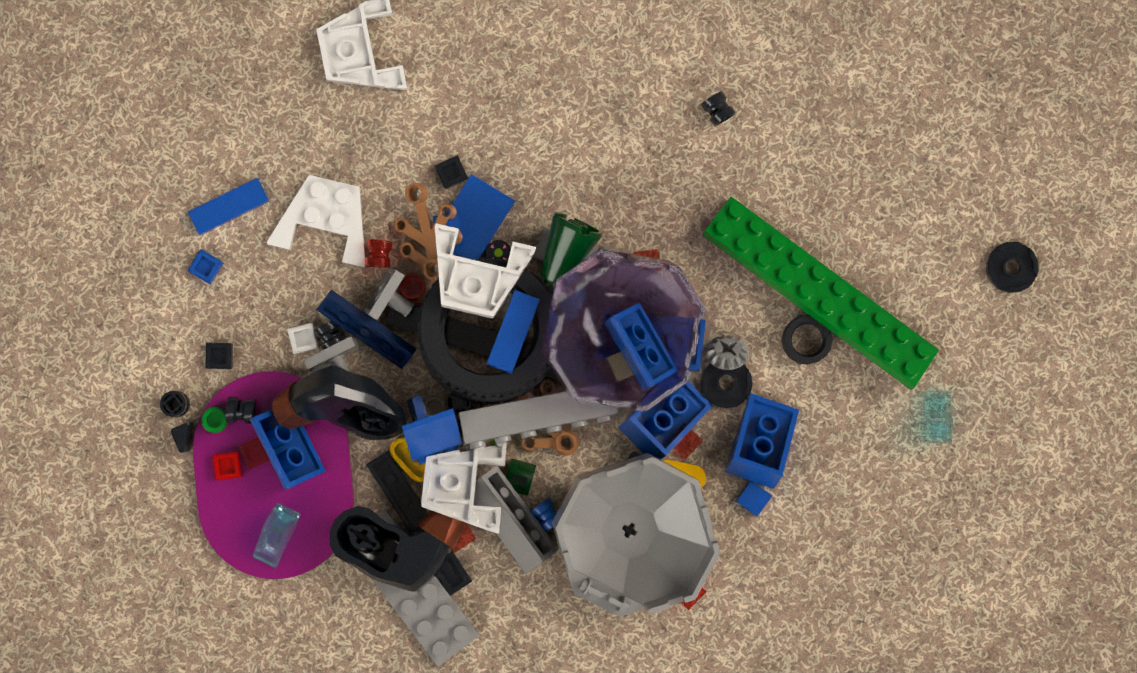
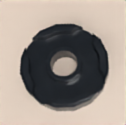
(997, 270)
(726, 398)

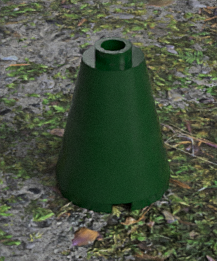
(567, 246)

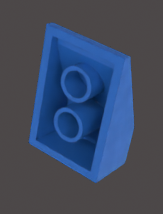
(653, 428)
(432, 436)
(762, 441)

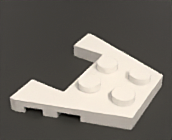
(349, 52)
(325, 207)
(473, 284)
(452, 482)

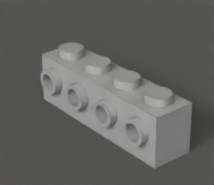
(518, 526)

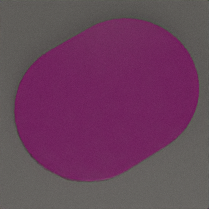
(237, 508)

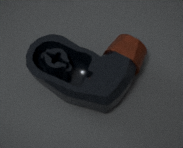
(342, 399)
(391, 552)

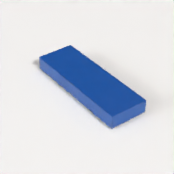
(228, 206)
(513, 332)

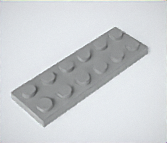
(431, 615)

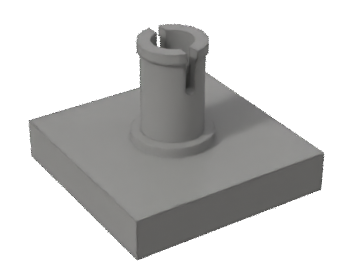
(386, 295)
(334, 353)

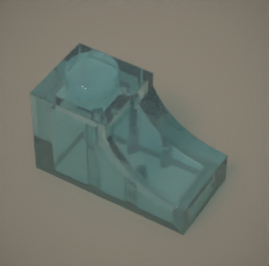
(936, 418)
(276, 535)

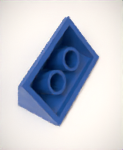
(641, 346)
(288, 450)

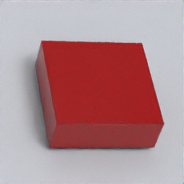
(227, 465)

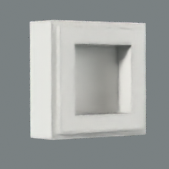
(303, 338)

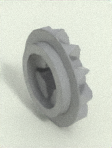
(727, 360)

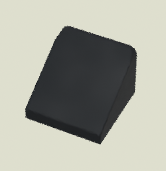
(182, 436)

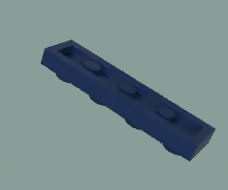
(366, 329)

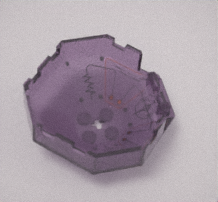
(579, 342)

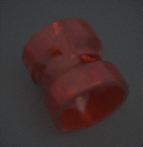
(378, 253)
(416, 286)

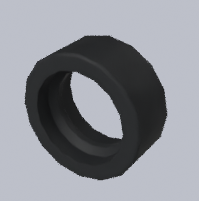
(791, 351)

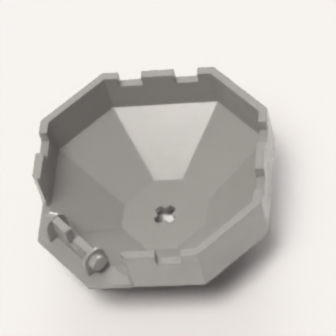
(656, 565)

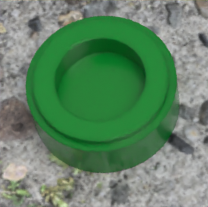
(214, 420)

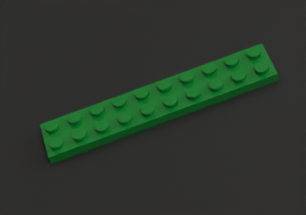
(821, 293)

